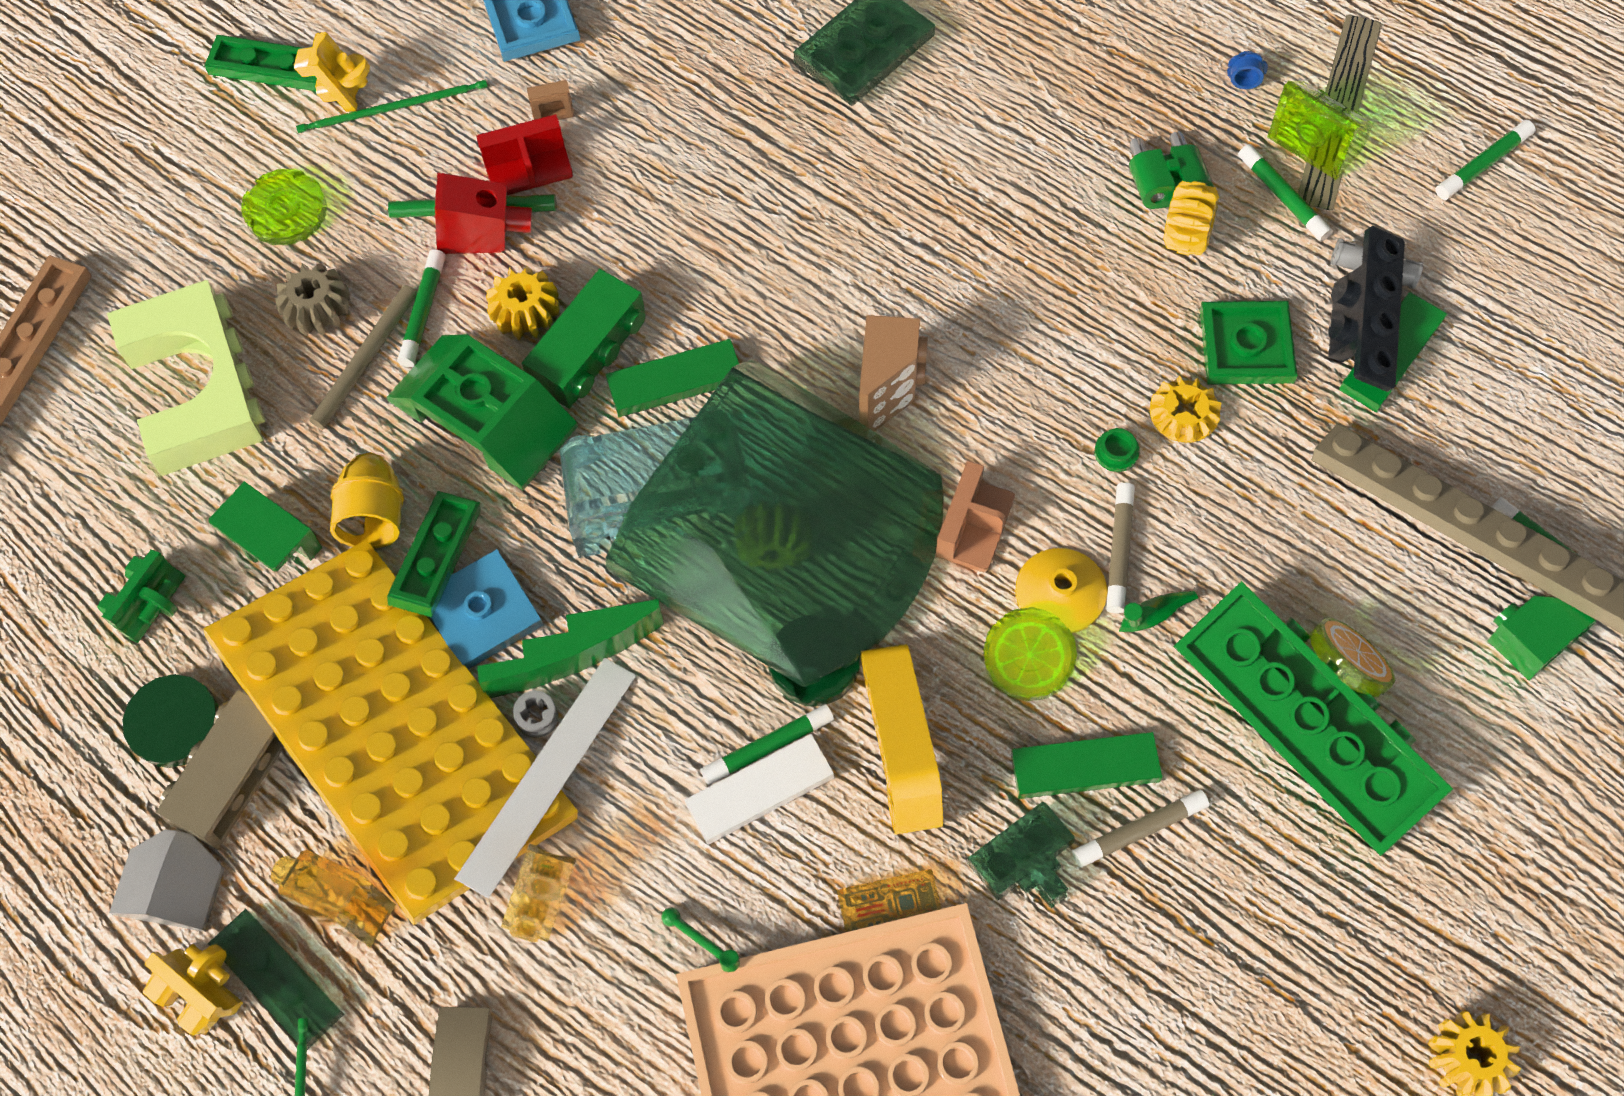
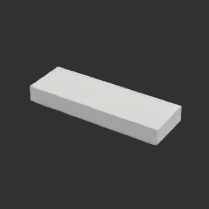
(759, 789)

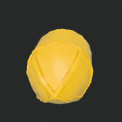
(371, 491)

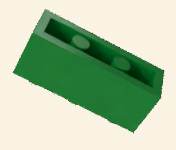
(586, 337)

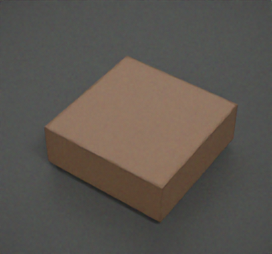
(551, 100)

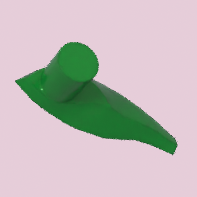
(1154, 610)

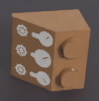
(890, 368)

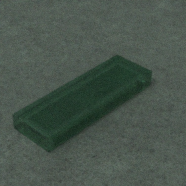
(276, 978)

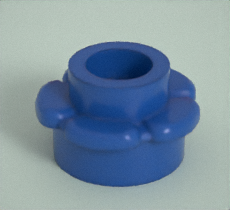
(1247, 70)

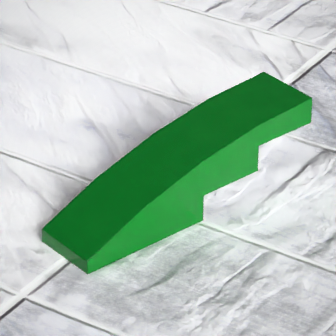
(588, 641)

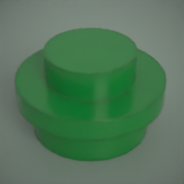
(1117, 450)

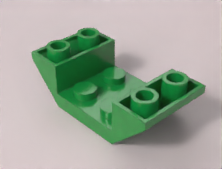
(486, 405)

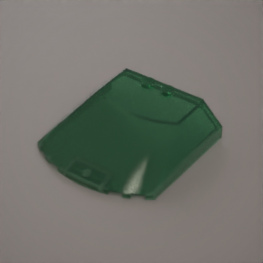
(783, 527)

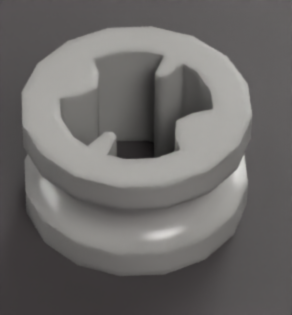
(521, 712)

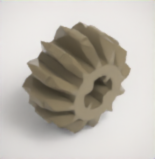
(312, 299)

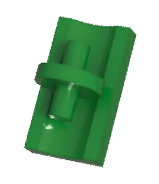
(143, 596)

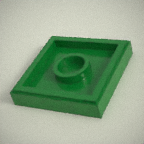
(1248, 342)

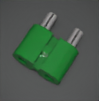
(1159, 174)

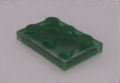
(863, 46)

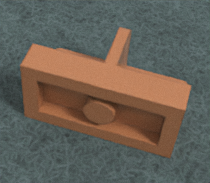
(974, 521)

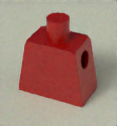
(475, 215)

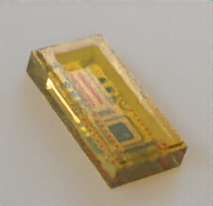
(888, 900)

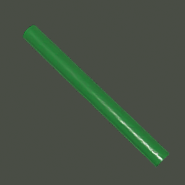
(426, 208)

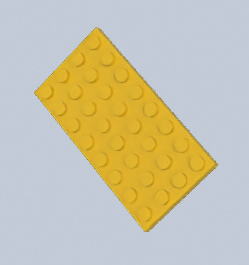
(381, 723)

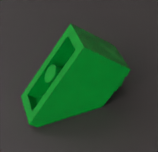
(1537, 632)

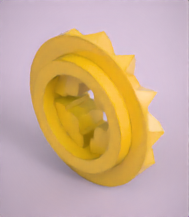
(1184, 426)

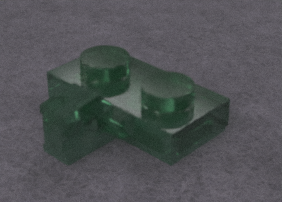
(1025, 856)

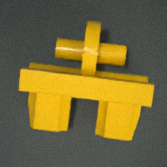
(336, 72)
(198, 980)

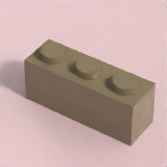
(222, 773)

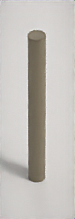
(363, 357)

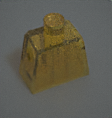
(333, 895)

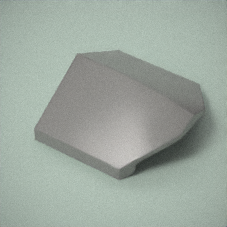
(169, 882)

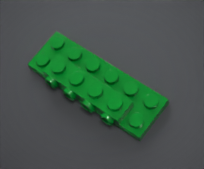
(1314, 718)

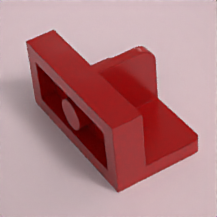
(526, 154)

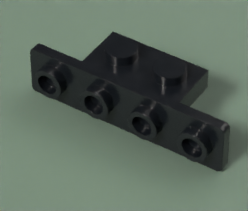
(1368, 311)

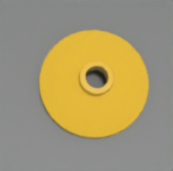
(1075, 606)

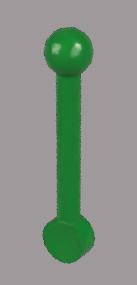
(728, 959)

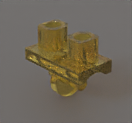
(537, 894)

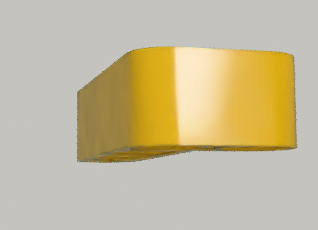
(903, 739)

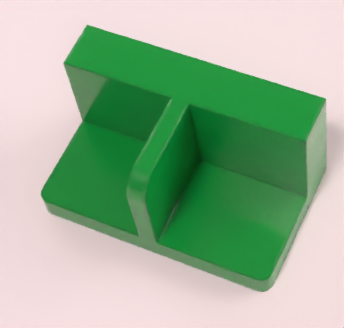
(263, 528)

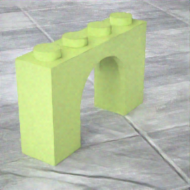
(223, 413)

